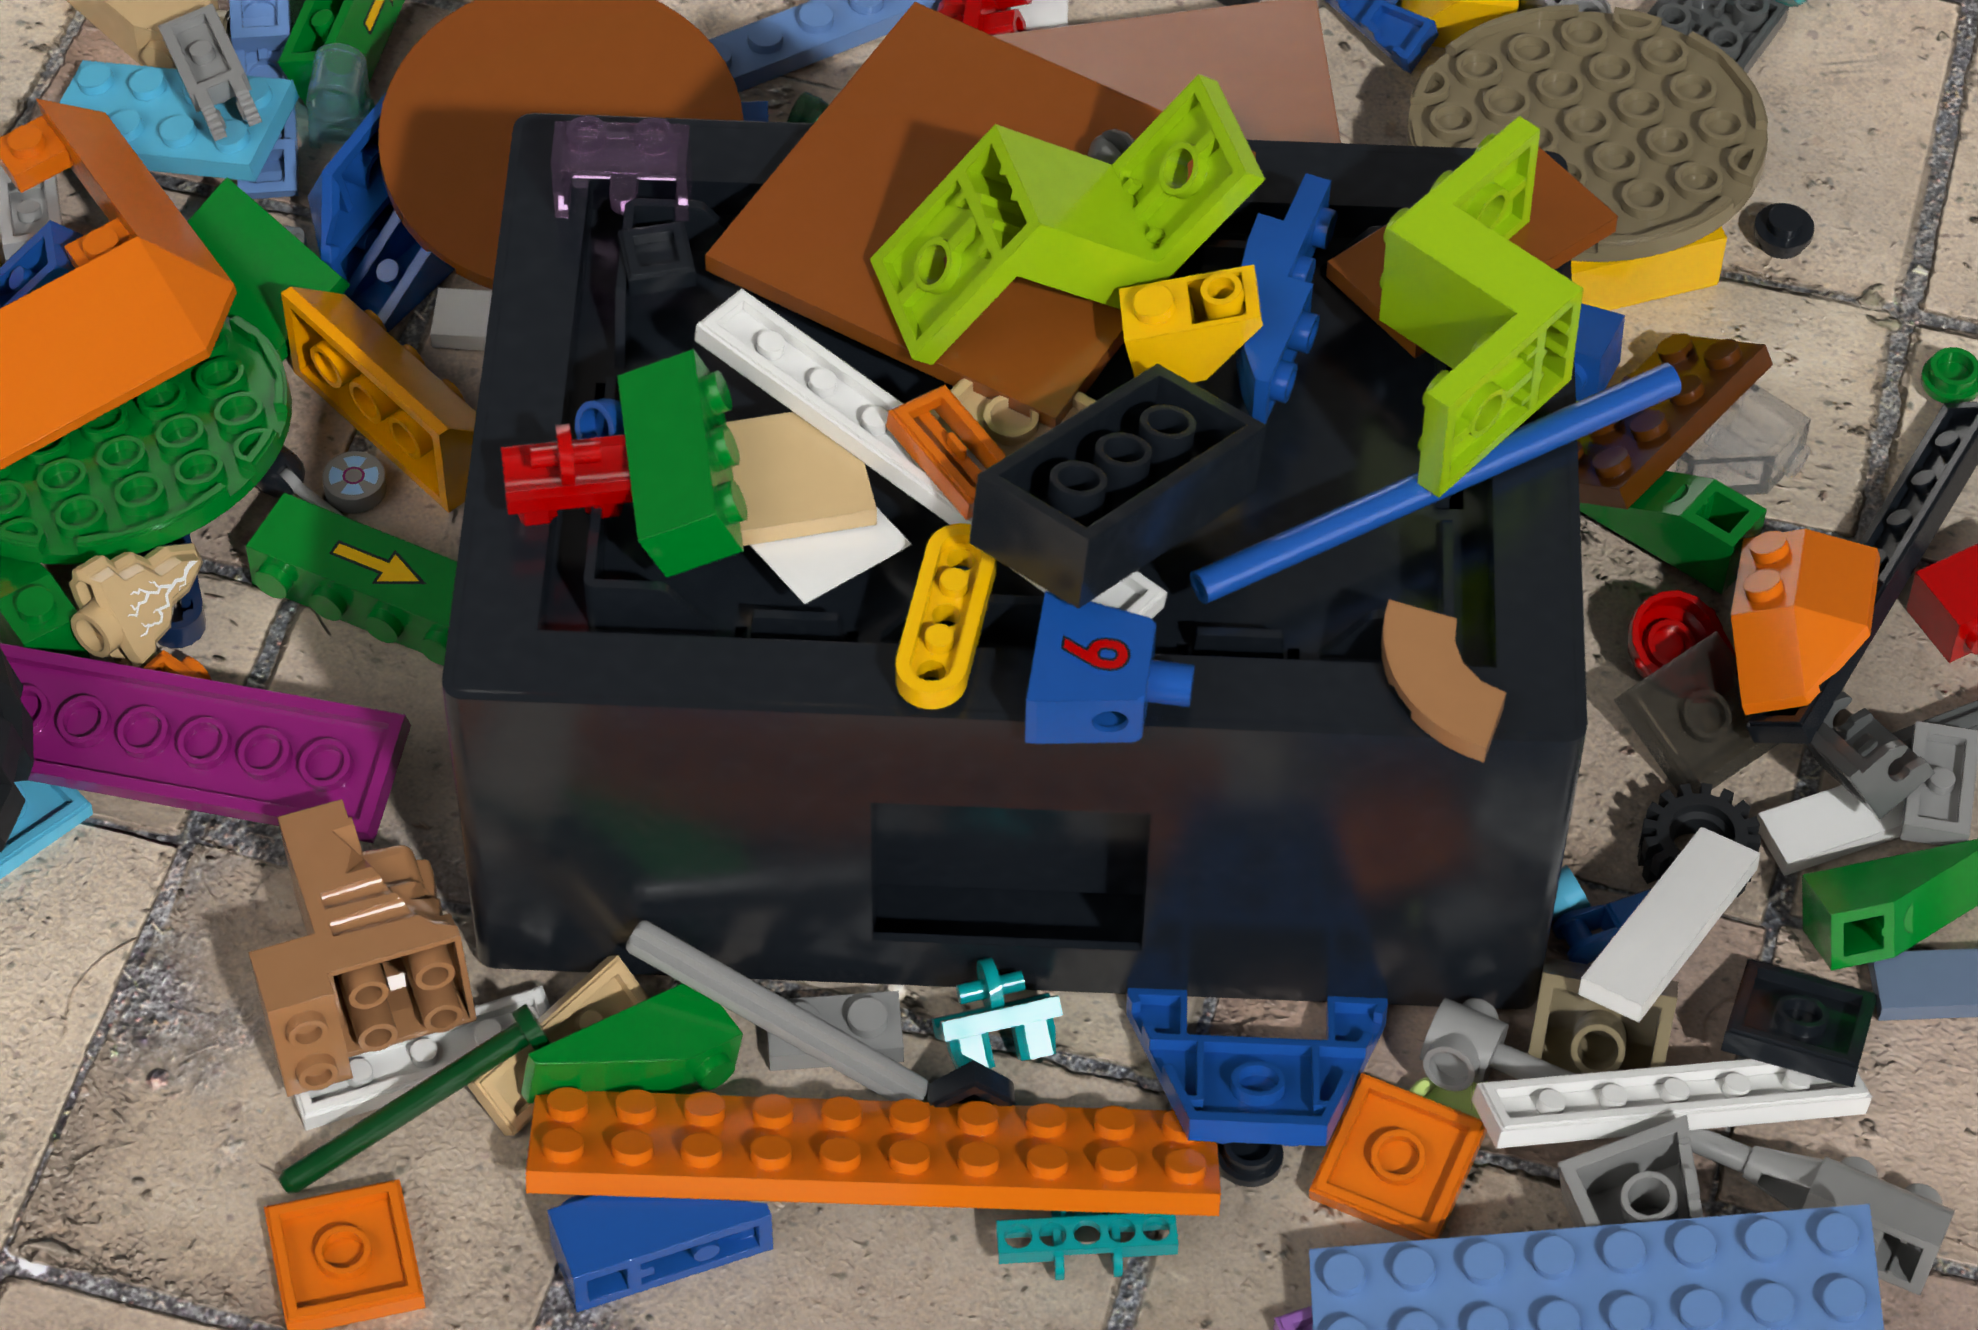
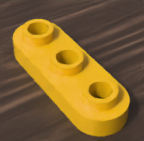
(940, 596)

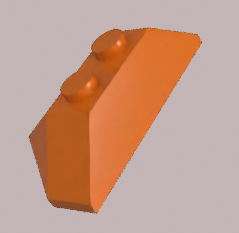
(1799, 614)

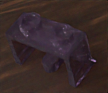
(622, 154)

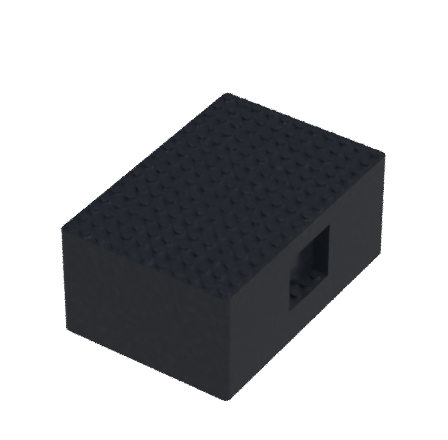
(781, 806)

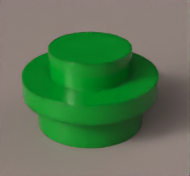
(1951, 376)

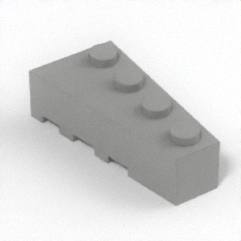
(1634, 1179)

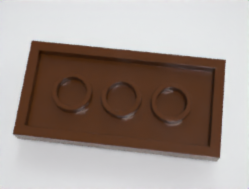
(1634, 452)

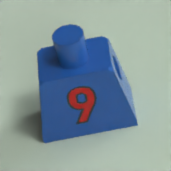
(1097, 675)

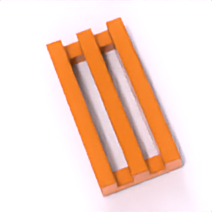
(940, 452)

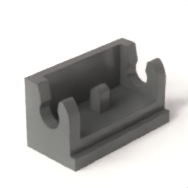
(1868, 759)

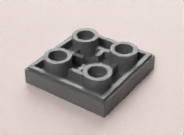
(1735, 26)

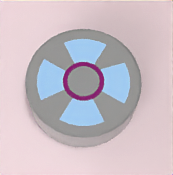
(354, 482)

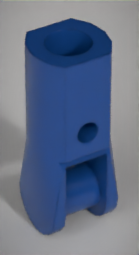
(1577, 926)

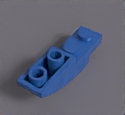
(1284, 274)

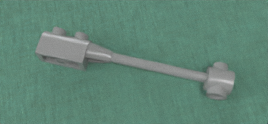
(1906, 1223)

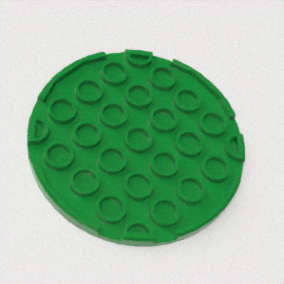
(154, 461)

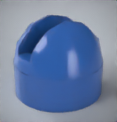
(599, 419)

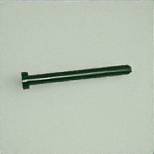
(416, 1101)

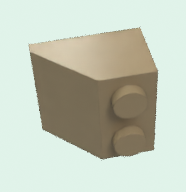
(1591, 1037)

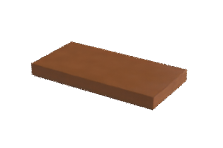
(1561, 226)

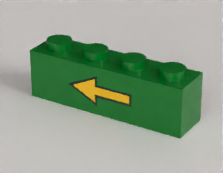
(349, 22)
(354, 575)

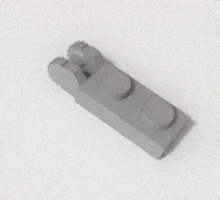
(209, 67)

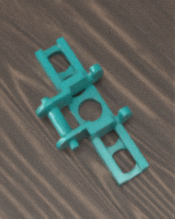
(1062, 1229)

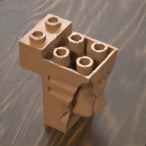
(374, 955)

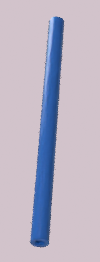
(1408, 496)

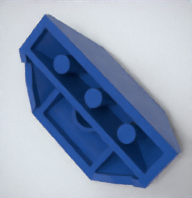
(351, 199)

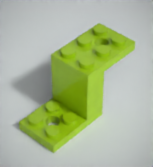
(1064, 218)
(1478, 304)

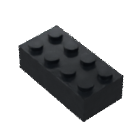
(1116, 485)

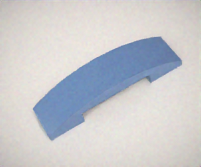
(258, 37)

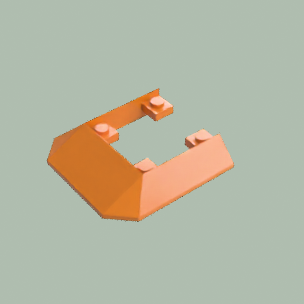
(131, 310)

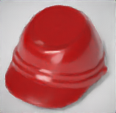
(1668, 627)

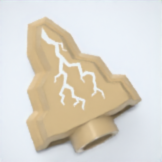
(131, 600)

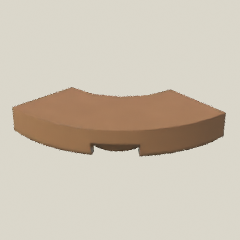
(1435, 682)

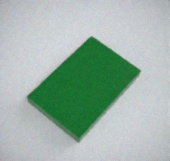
(259, 260)

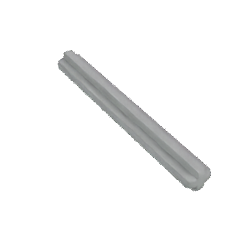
(775, 1014)

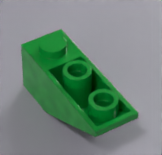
(1689, 525)
(1887, 903)

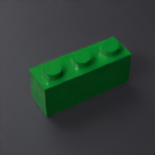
(682, 463)

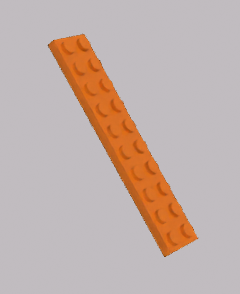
(869, 1153)

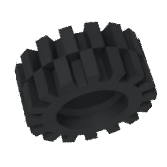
(1686, 815)

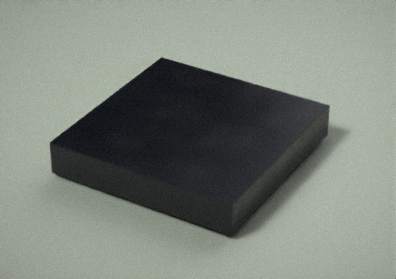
(1799, 1022)

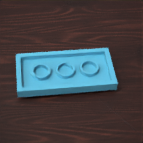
(165, 129)

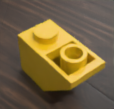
(1190, 321)

